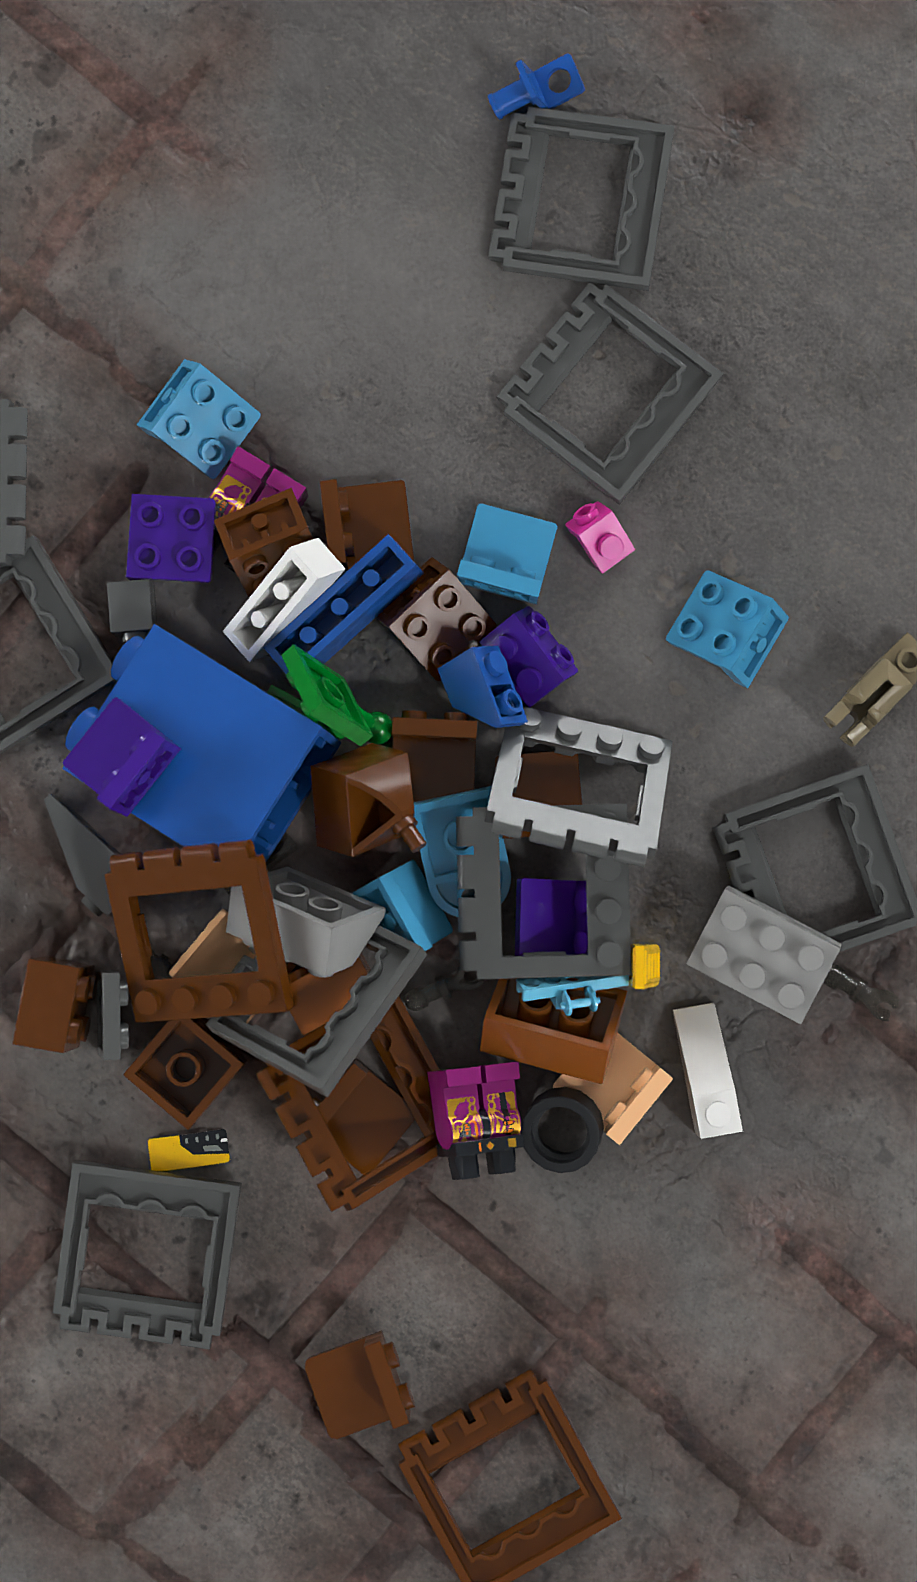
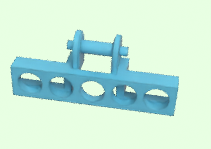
(549, 988)

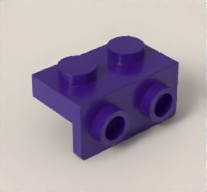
(532, 655)

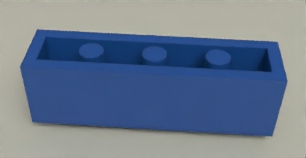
(348, 604)

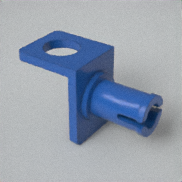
(534, 87)

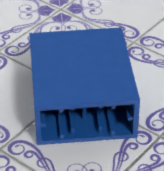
(240, 752)

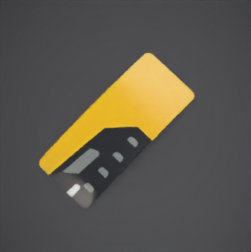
(188, 1150)

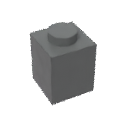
(131, 608)

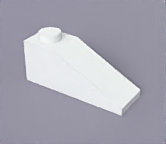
(707, 1071)

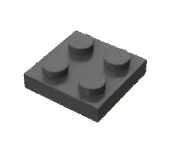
(111, 1032)

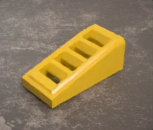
(645, 966)

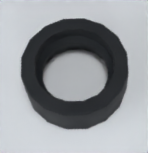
(546, 1156)

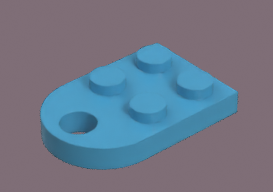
(439, 856)

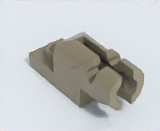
(877, 690)

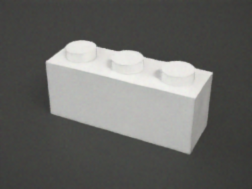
(283, 595)

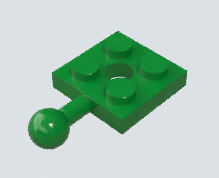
(330, 700)

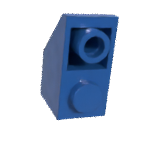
(482, 687)

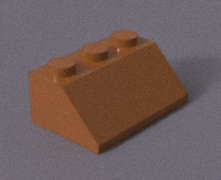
(548, 1038)

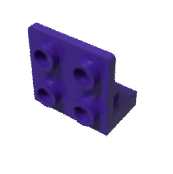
(171, 538)
(121, 757)
(551, 916)

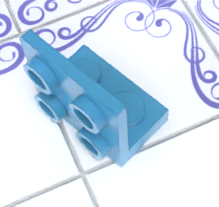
(199, 418)
(507, 553)
(728, 626)
(408, 905)

